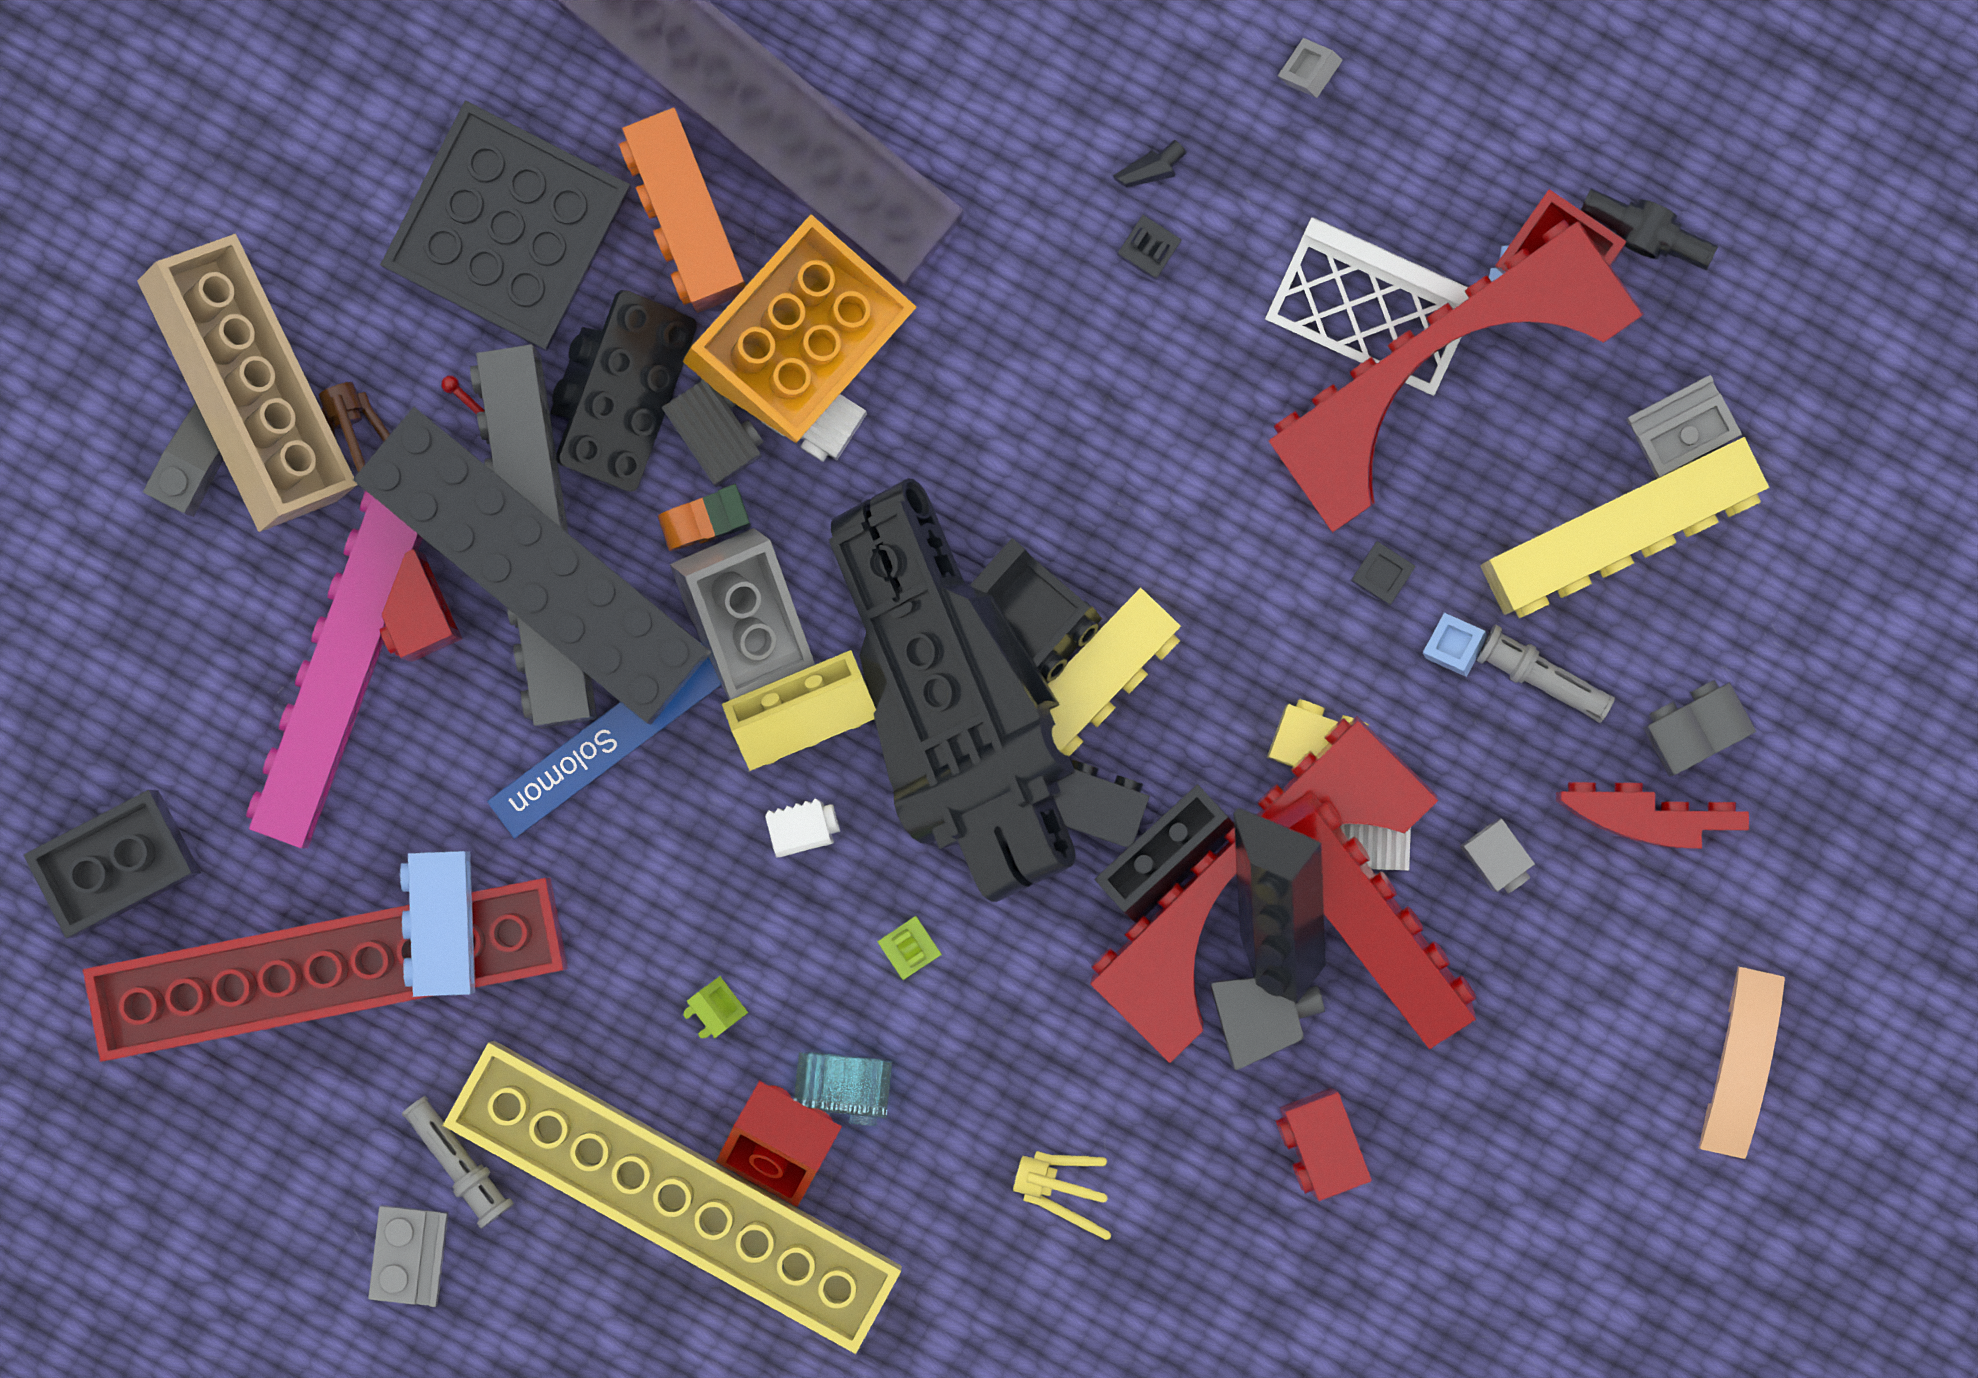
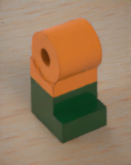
(704, 519)

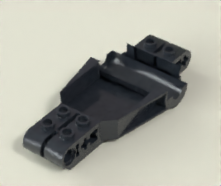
(953, 698)

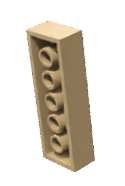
(246, 382)

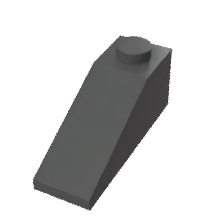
(186, 466)

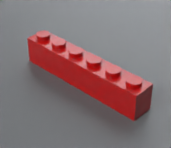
(1380, 931)

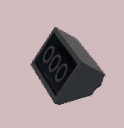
(1279, 904)

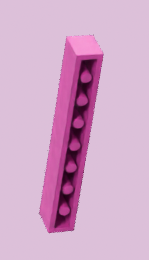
(333, 681)

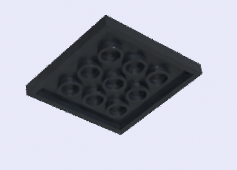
(505, 225)

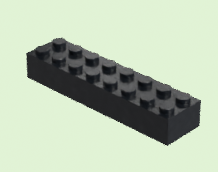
(532, 566)

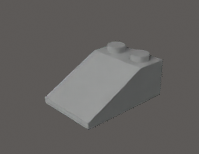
(743, 612)

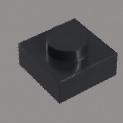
(1383, 573)

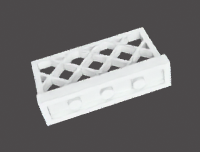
(1379, 264)

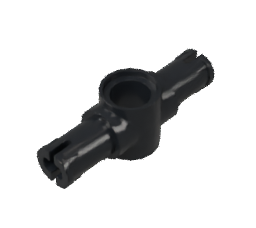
(1649, 229)

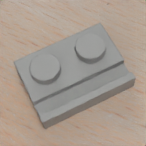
(1683, 426)
(408, 1255)

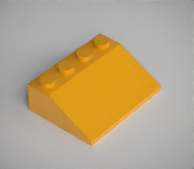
(799, 331)

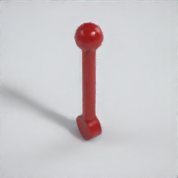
(450, 385)

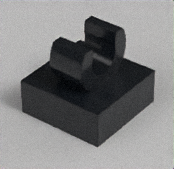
(1149, 247)

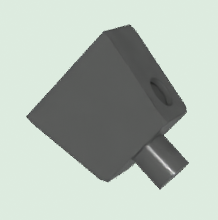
(1258, 1022)

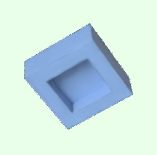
(1455, 644)

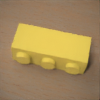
(800, 710)

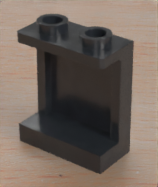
(1038, 607)

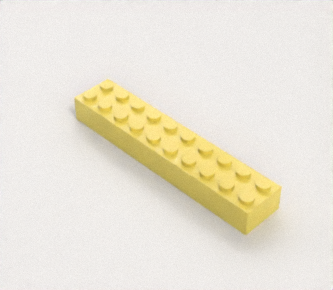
(673, 1196)

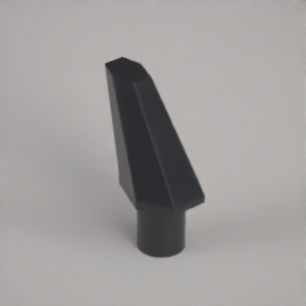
(1151, 166)

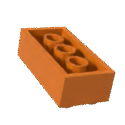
(685, 211)

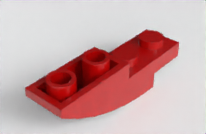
(1633, 815)

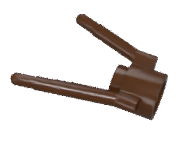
(343, 409)

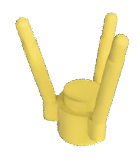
(1037, 1178)

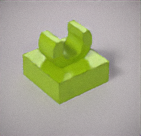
(909, 948)
(715, 1007)

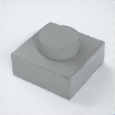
(1310, 67)

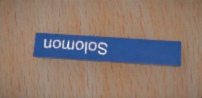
(590, 756)

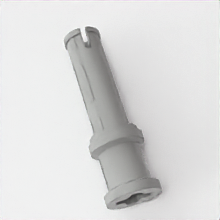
(1526, 665)
(469, 1179)

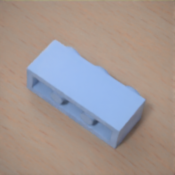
(439, 923)

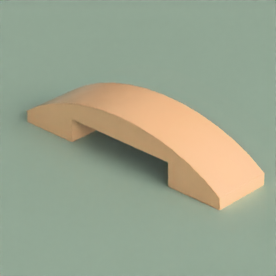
(1743, 1063)

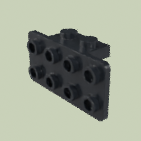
(619, 387)

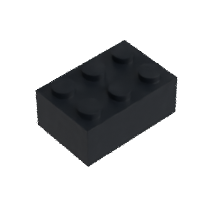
(111, 863)

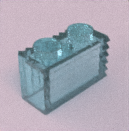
(844, 1085)

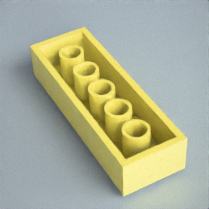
(1623, 526)

